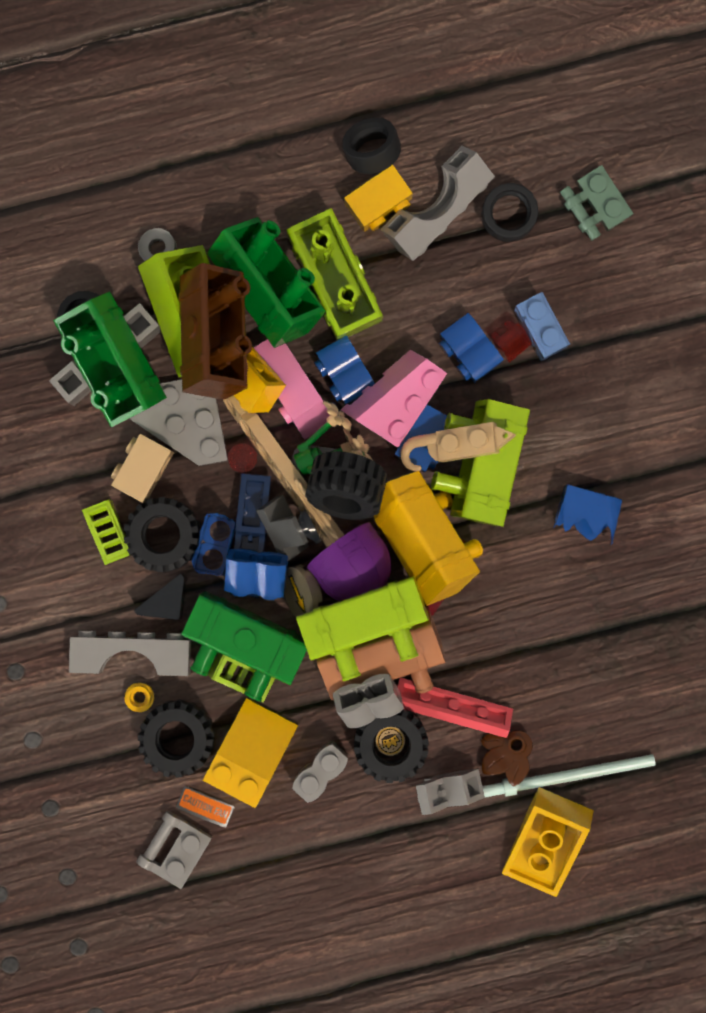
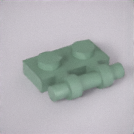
(603, 198)

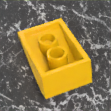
(250, 753)
(548, 842)

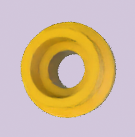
(130, 697)

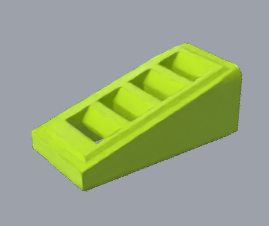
(93, 525)
(217, 667)

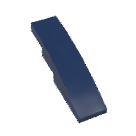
(249, 527)

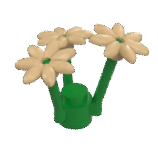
(307, 454)

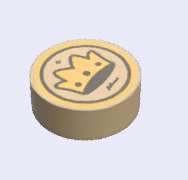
(390, 741)

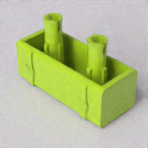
(338, 274)
(485, 481)
(362, 618)

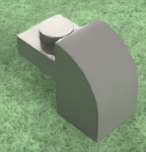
(449, 790)

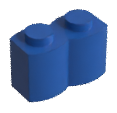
(470, 348)
(344, 369)
(256, 573)

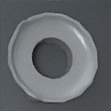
(152, 236)

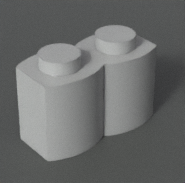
(366, 701)
(313, 777)

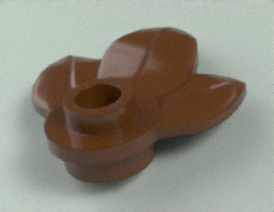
(504, 759)

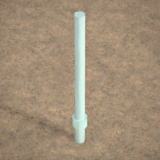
(569, 775)

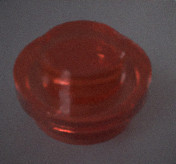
(242, 458)

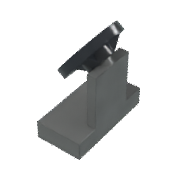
(284, 529)

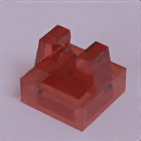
(512, 342)

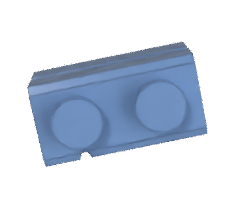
(541, 326)

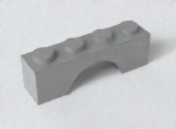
(464, 179)
(70, 381)
(91, 652)

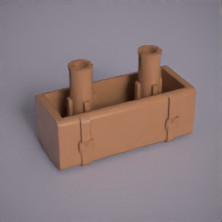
(382, 657)

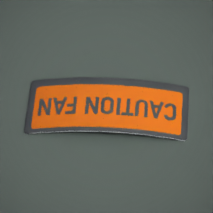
(205, 807)

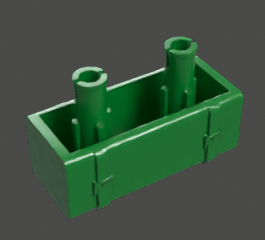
(278, 292)
(109, 359)
(245, 638)

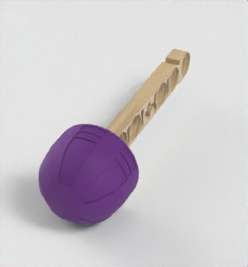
(351, 561)

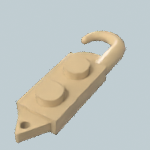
(458, 443)

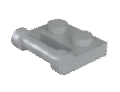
(183, 854)

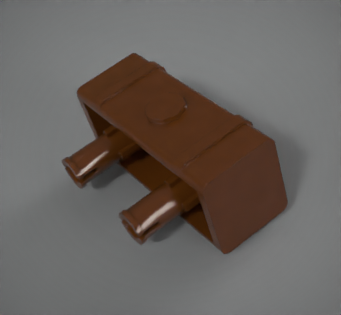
(213, 331)

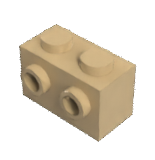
(141, 468)

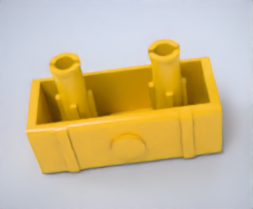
(426, 538)

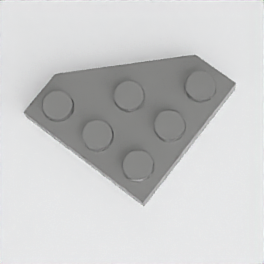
(186, 424)

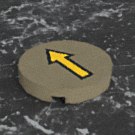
(301, 590)

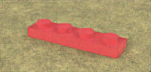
(457, 708)

